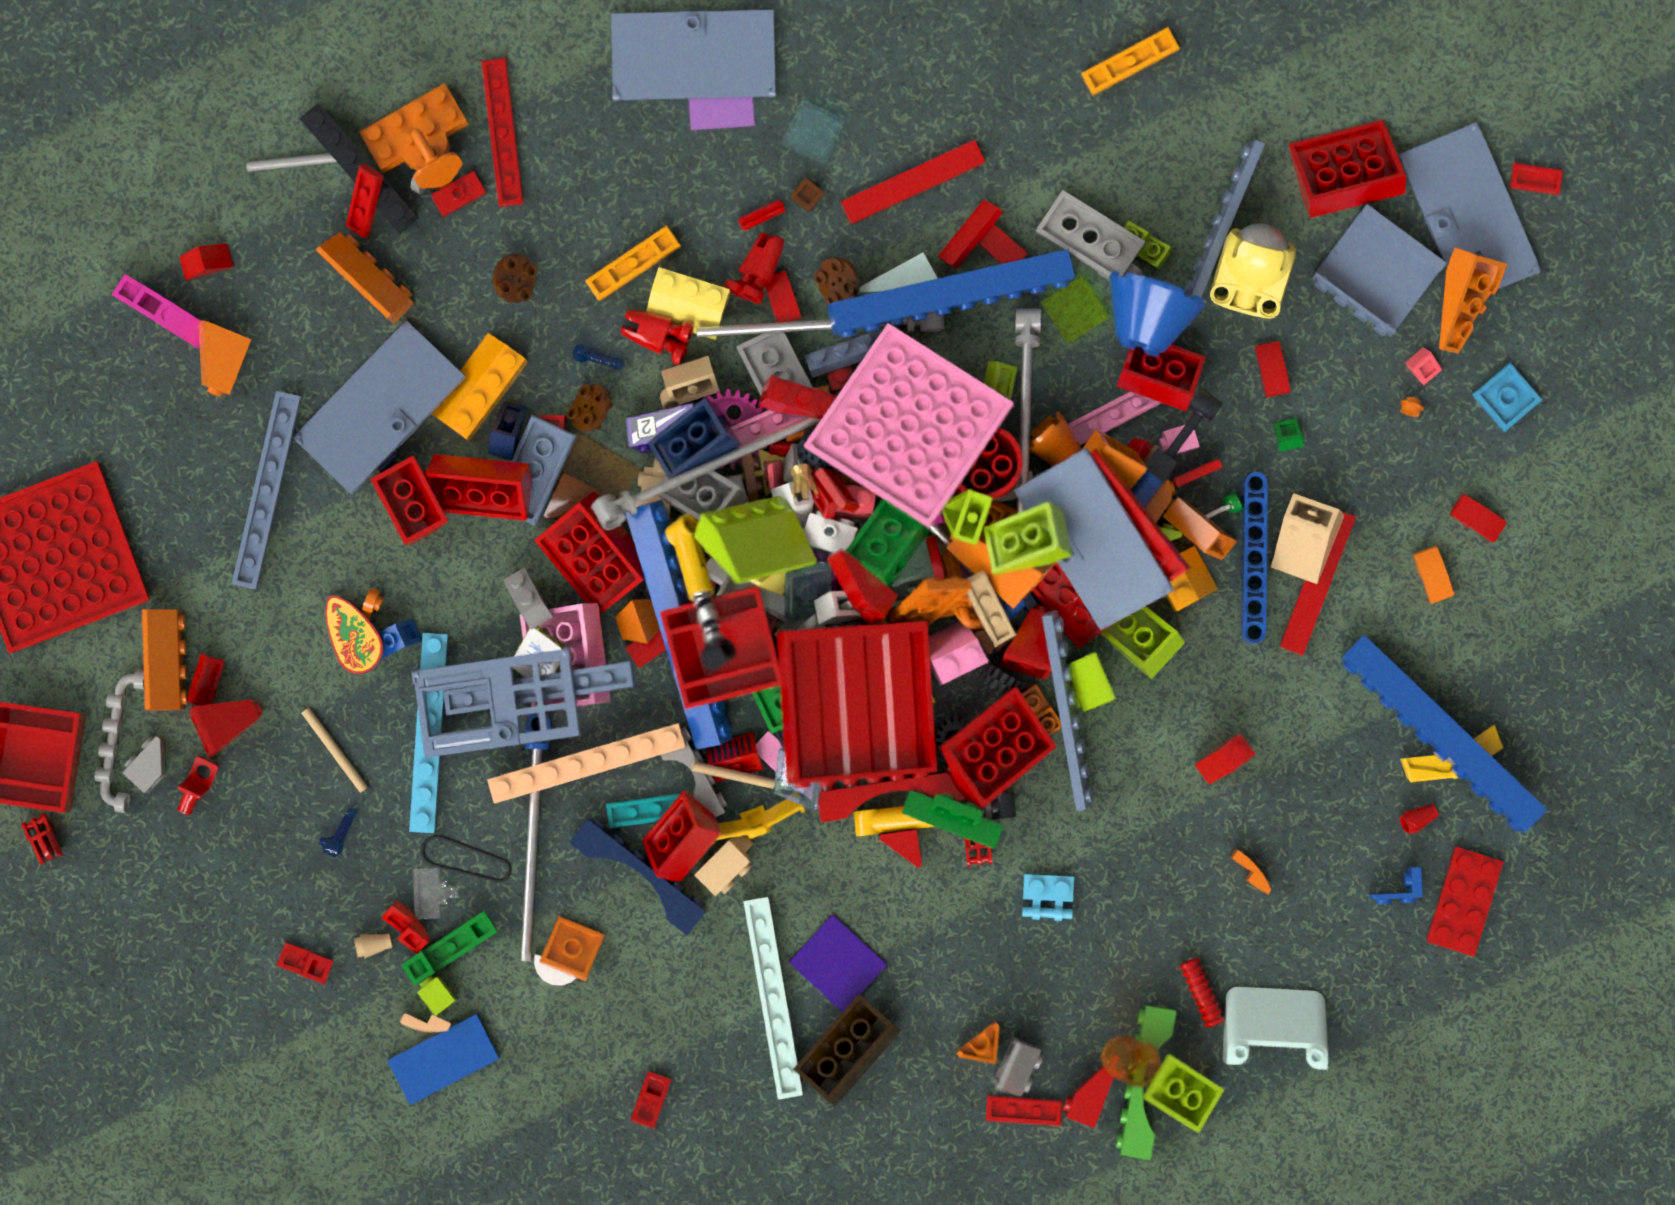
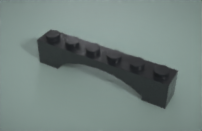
(350, 159)

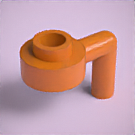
(372, 602)

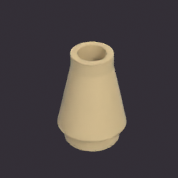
(371, 944)

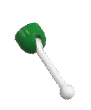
(1230, 504)

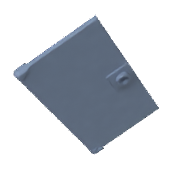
(693, 55)
(1468, 201)
(379, 407)
(1109, 557)

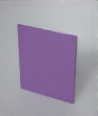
(721, 113)

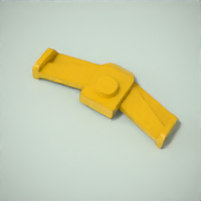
(1432, 768)
(758, 821)

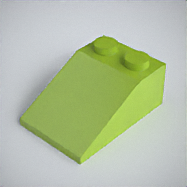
(1028, 539)
(1144, 640)
(1089, 683)
(1183, 1093)

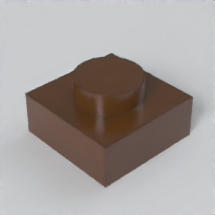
(807, 195)

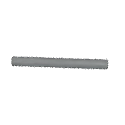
(290, 162)

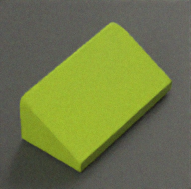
(1001, 378)

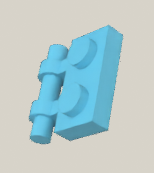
(1048, 888)

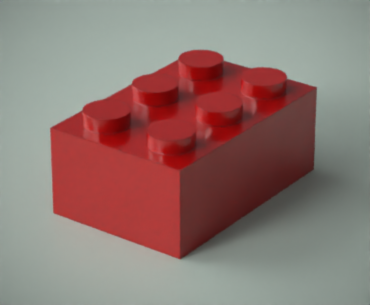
(1163, 378)

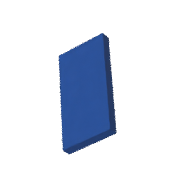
(443, 1059)

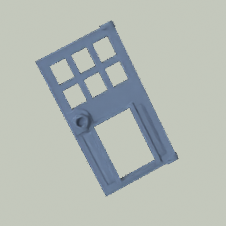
(502, 702)

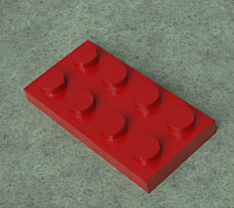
(1464, 901)

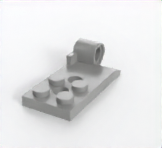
(1111, 251)

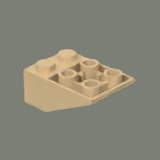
(1306, 538)

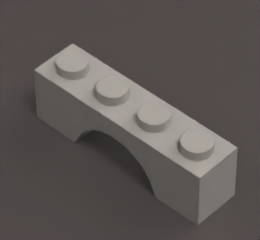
(703, 782)

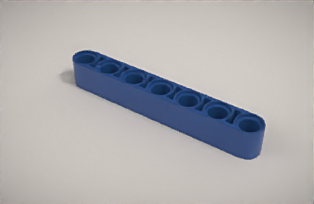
(1260, 547)

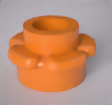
(1411, 407)

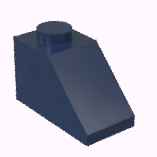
(507, 430)

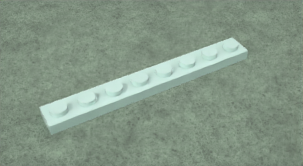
(773, 997)

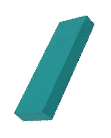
(638, 811)

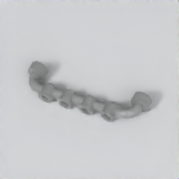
(110, 748)

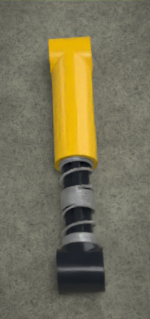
(717, 648)
(891, 819)

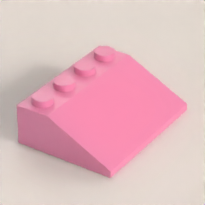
(580, 630)

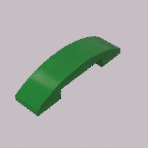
(449, 948)

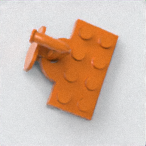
(416, 135)
(939, 599)

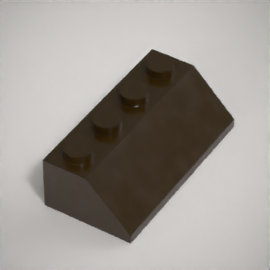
(847, 1050)

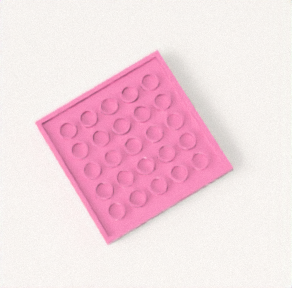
(908, 425)

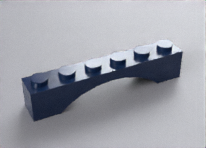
(597, 843)

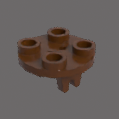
(517, 267)
(833, 271)
(590, 407)

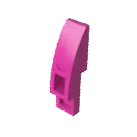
(158, 309)

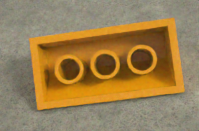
(487, 379)

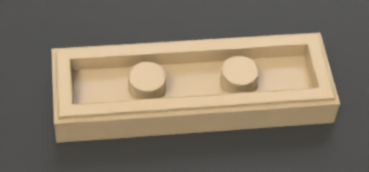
(989, 610)

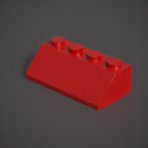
(481, 486)

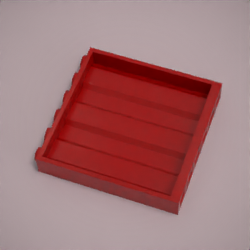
(856, 703)

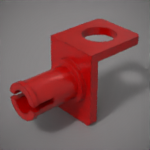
(196, 786)

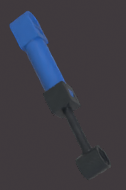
(1161, 463)

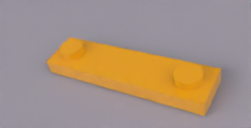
(1130, 61)
(633, 263)

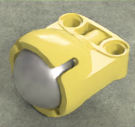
(1253, 270)

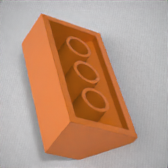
(366, 277)
(164, 659)

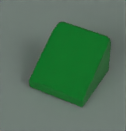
(1288, 434)

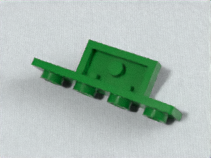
(953, 817)

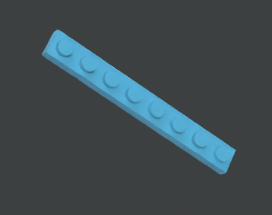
(427, 769)

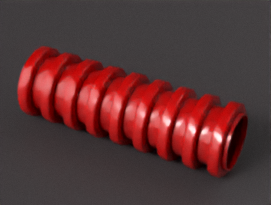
(1202, 992)

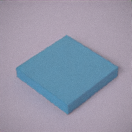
(1507, 397)

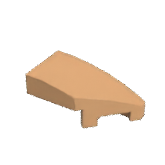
(434, 1024)

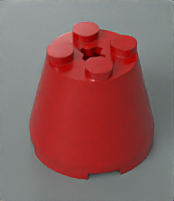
(1004, 458)

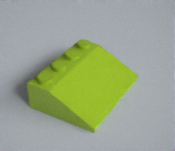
(755, 539)

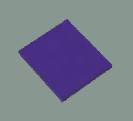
(837, 963)

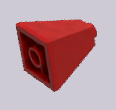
(1029, 649)
(223, 722)

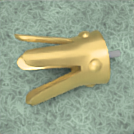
(801, 478)

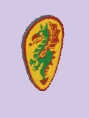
(353, 636)

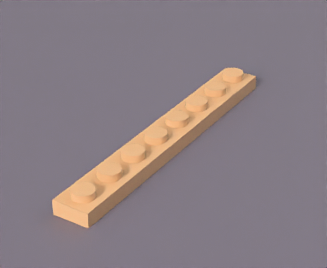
(586, 763)

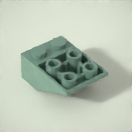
(913, 574)

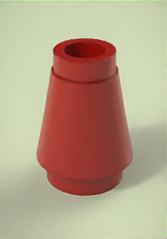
(1416, 819)

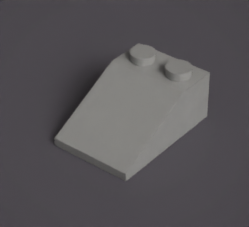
(704, 495)
(1017, 1067)

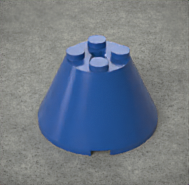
(1150, 312)

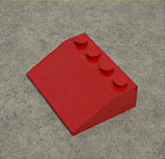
(1347, 168)
(593, 560)
(996, 748)

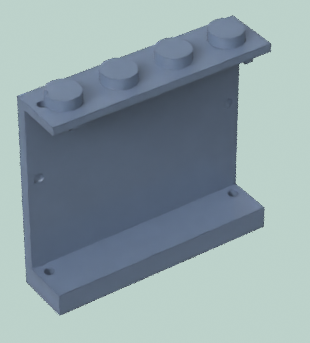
(1377, 271)

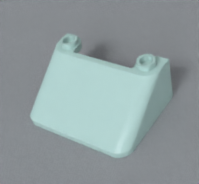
(1276, 1020)

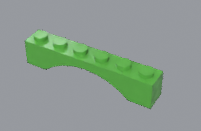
(1137, 1135)

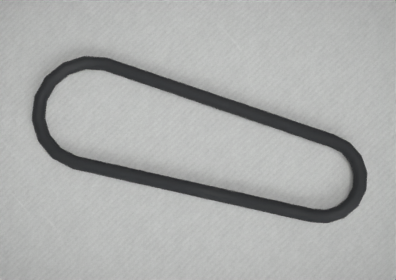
(462, 871)

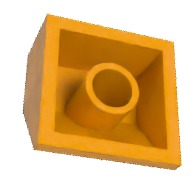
(1192, 584)

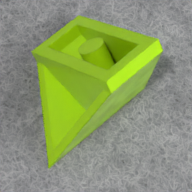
(967, 515)

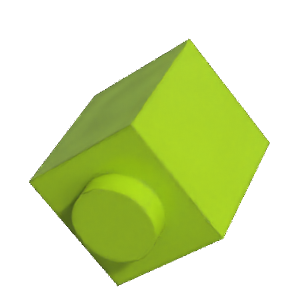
(436, 994)

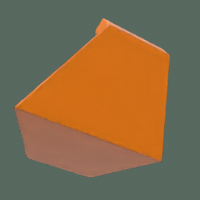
(638, 621)
(982, 1046)

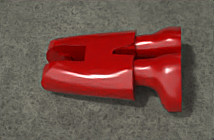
(757, 268)
(653, 333)

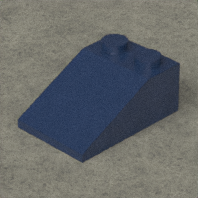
(693, 439)

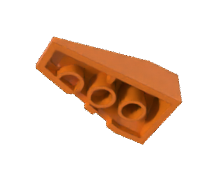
(1467, 288)

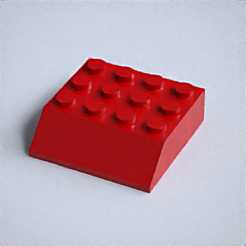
(742, 622)
(39, 756)

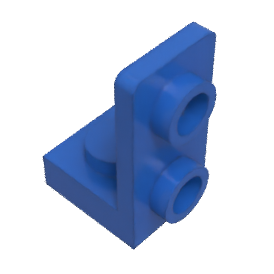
(399, 637)
(1412, 880)

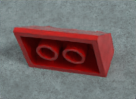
(409, 501)
(680, 837)

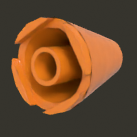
(1053, 440)

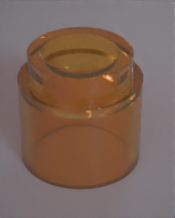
(1141, 1064)

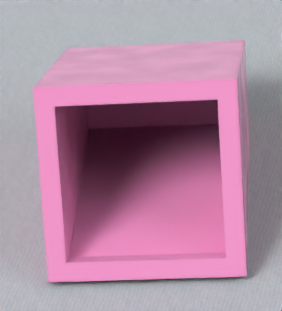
(954, 653)

